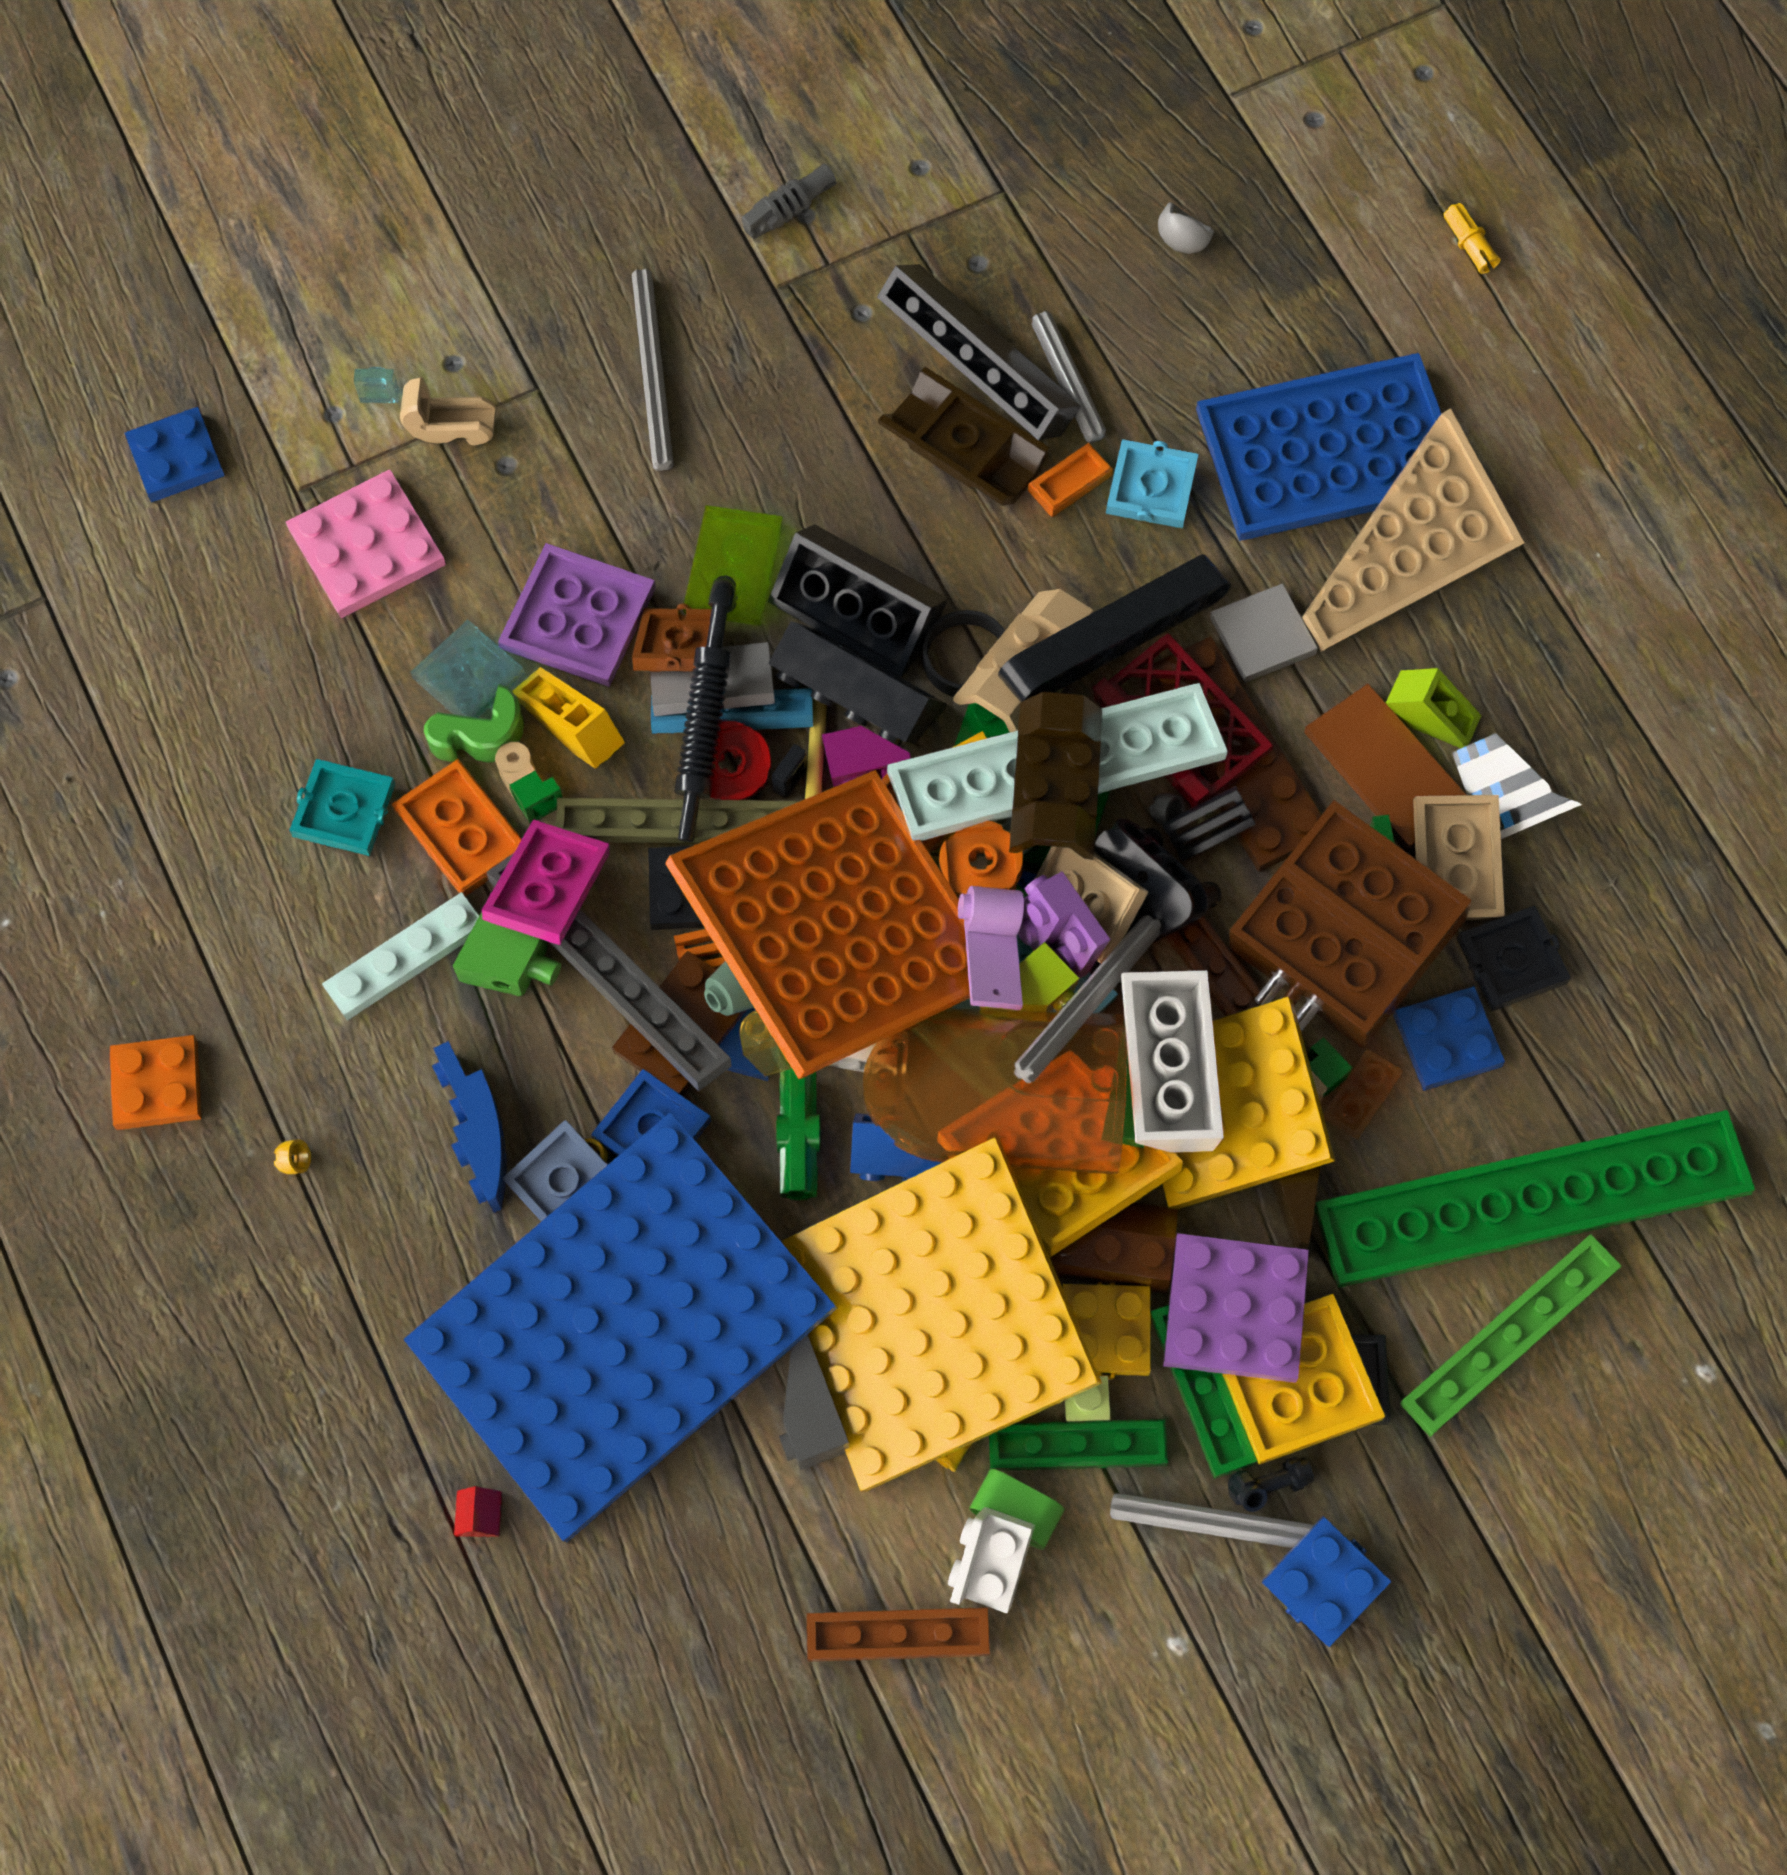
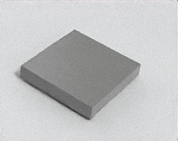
(1263, 633)

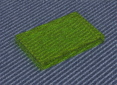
(740, 547)

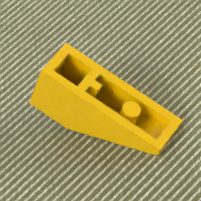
(570, 717)

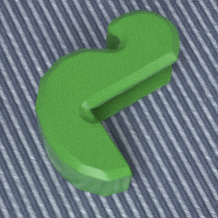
(474, 735)

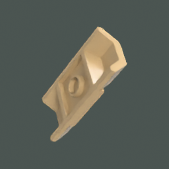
(1043, 617)

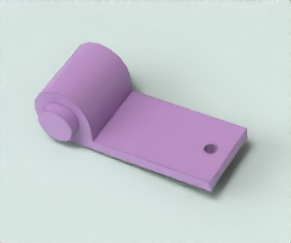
(991, 931)

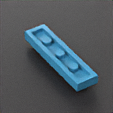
(791, 710)

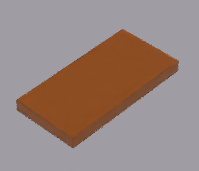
(1380, 759)

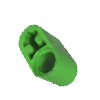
(1019, 1501)

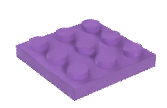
(577, 614)
(1236, 1308)

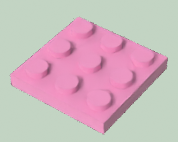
(365, 543)

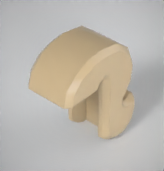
(446, 417)

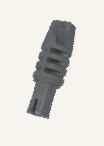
(787, 201)

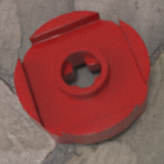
(754, 770)

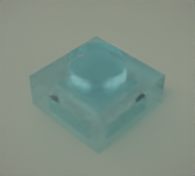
(376, 385)

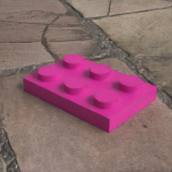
(545, 882)

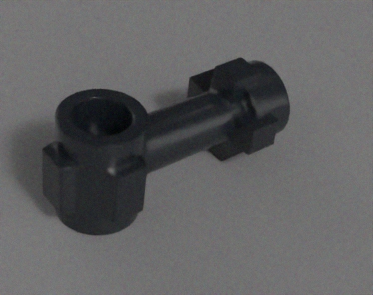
(1253, 1492)

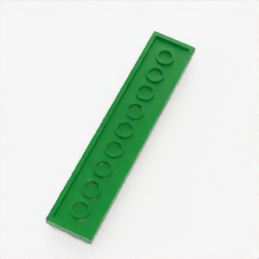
(1533, 1198)

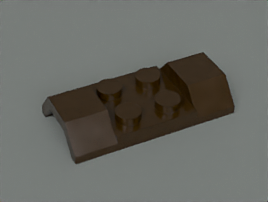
(966, 439)
(1056, 773)

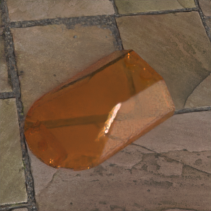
(956, 1087)

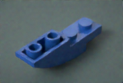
(480, 1127)

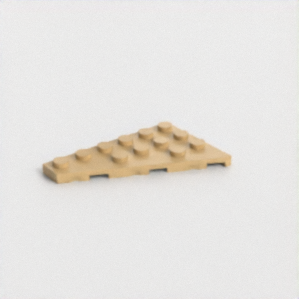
(1423, 535)

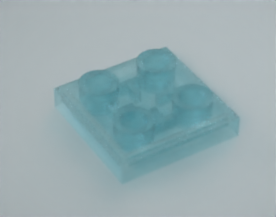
(467, 671)

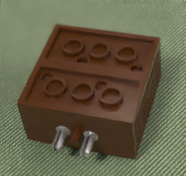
(1347, 925)

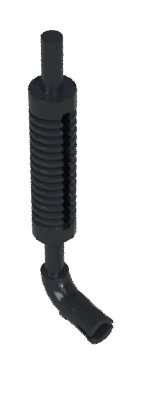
(704, 710)

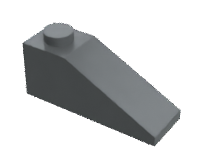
(809, 1412)

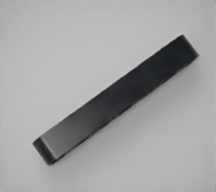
(1115, 629)

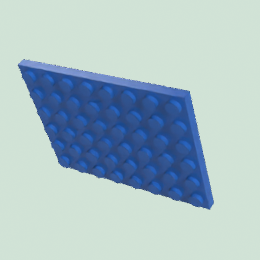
(619, 1326)

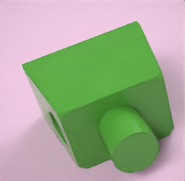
(504, 959)

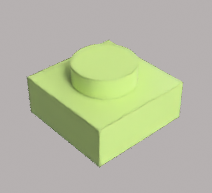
(1090, 1404)

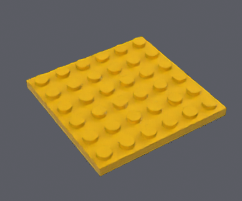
(940, 1315)

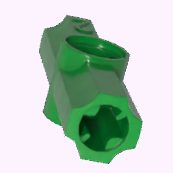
(798, 1136)

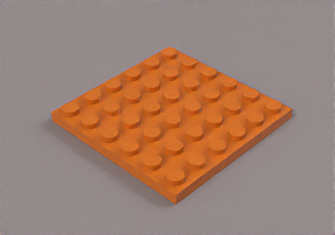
(830, 921)

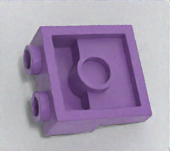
(1063, 921)

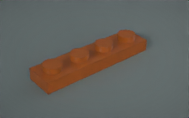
(897, 1634)

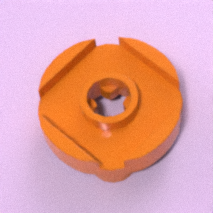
(963, 848)

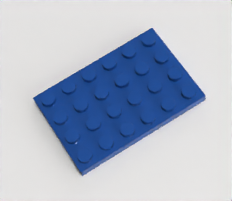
(1317, 443)

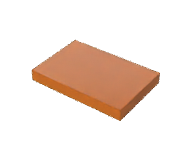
(458, 826)

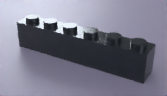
(978, 351)

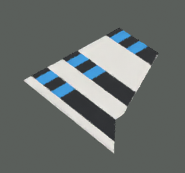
(1496, 769)

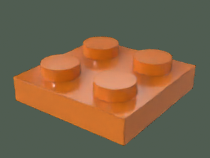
(155, 1082)

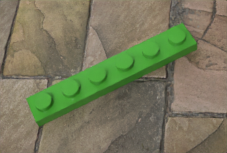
(1510, 1335)

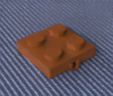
(669, 639)

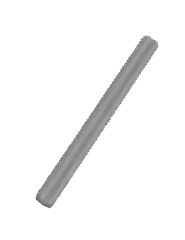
(652, 370)
(1086, 999)

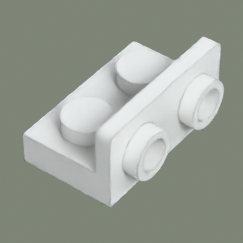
(991, 1559)

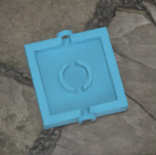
(1152, 483)

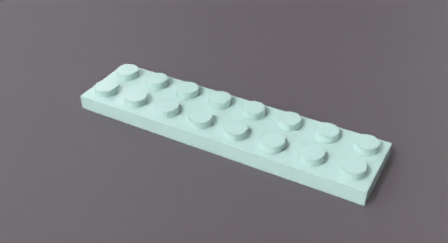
(976, 780)

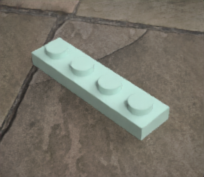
(402, 957)

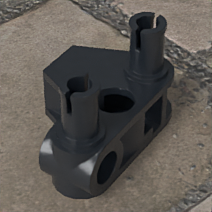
(1173, 893)

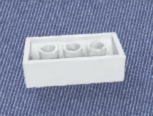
(1172, 1060)

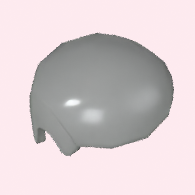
(1183, 231)

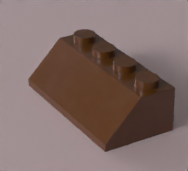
(1124, 1250)

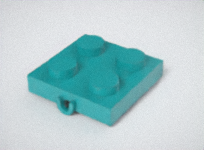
(342, 807)

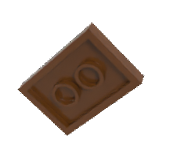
(686, 988)

